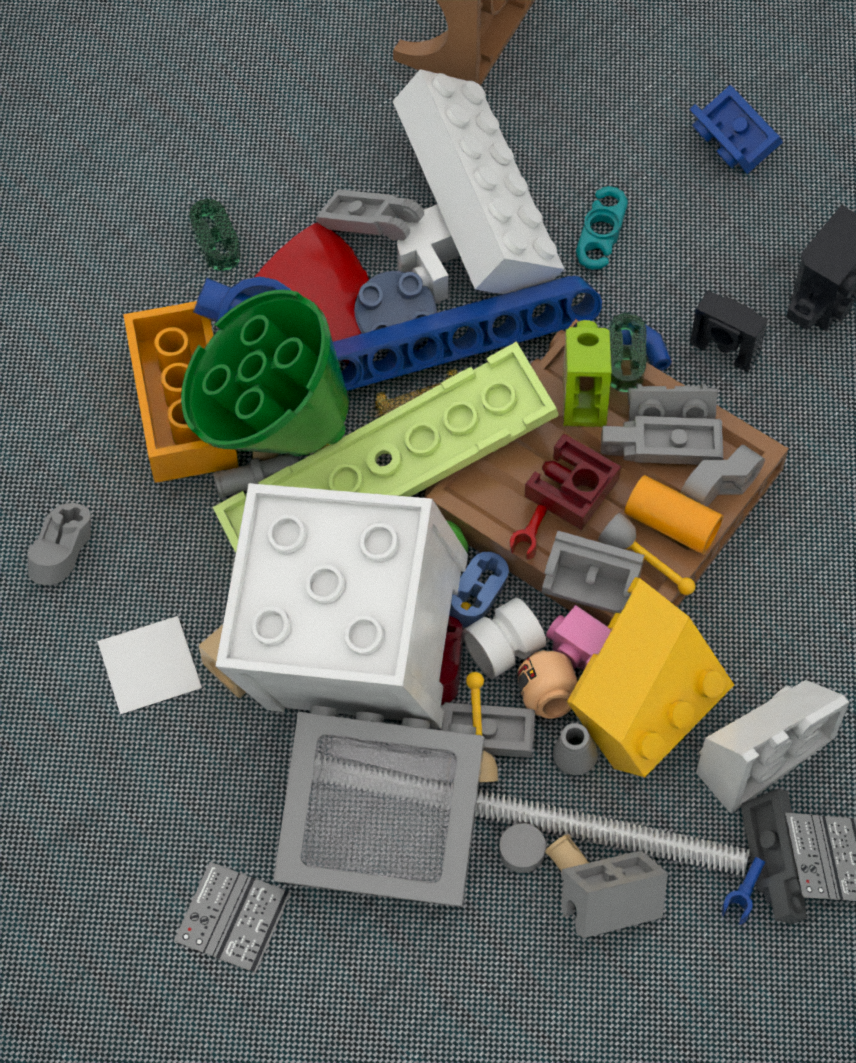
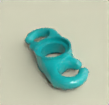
(591, 240)

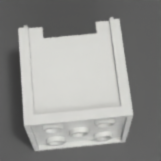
(341, 602)

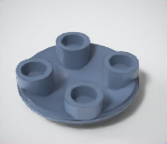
(393, 299)

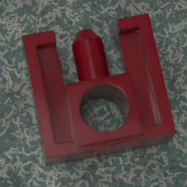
(590, 470)

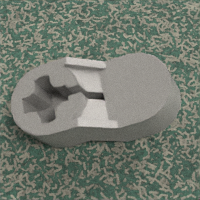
(723, 476)
(59, 543)

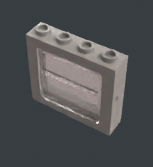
(380, 807)

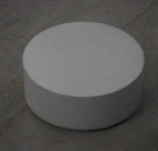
(522, 848)

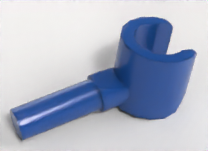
(743, 894)

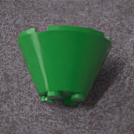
(267, 379)

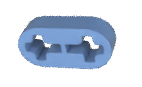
(485, 593)

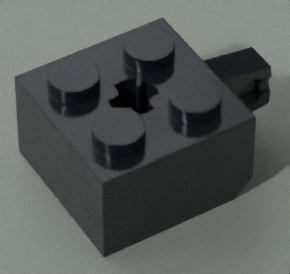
(826, 274)

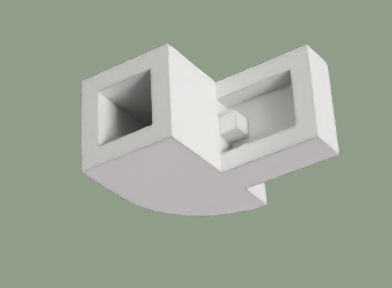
(426, 250)

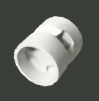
(508, 635)

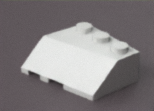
(769, 742)

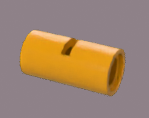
(673, 514)

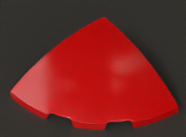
(323, 271)

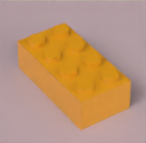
(160, 352)

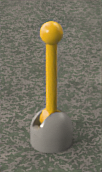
(622, 534)

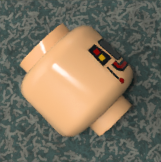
(547, 683)

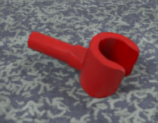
(529, 533)

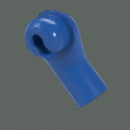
(655, 348)

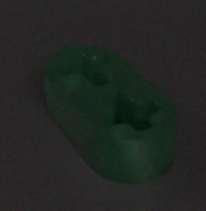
(221, 232)
(634, 352)

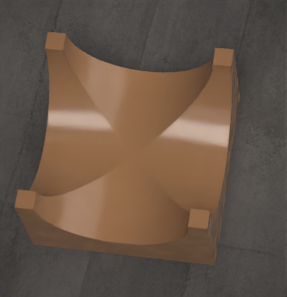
(473, 39)

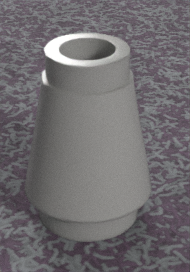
(575, 758)

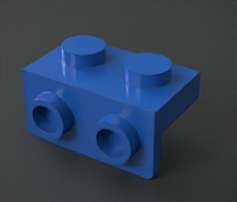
(737, 129)

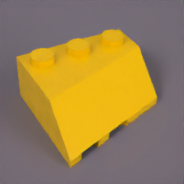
(647, 682)

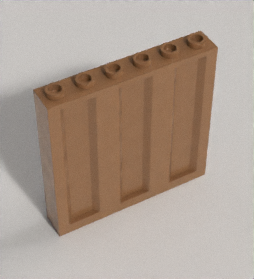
(491, 505)

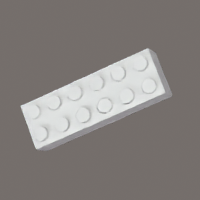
(477, 184)

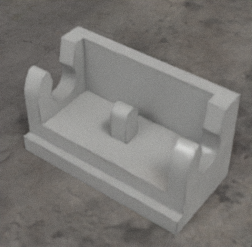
(591, 572)
(614, 893)

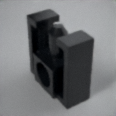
(729, 326)

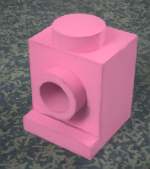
(578, 636)

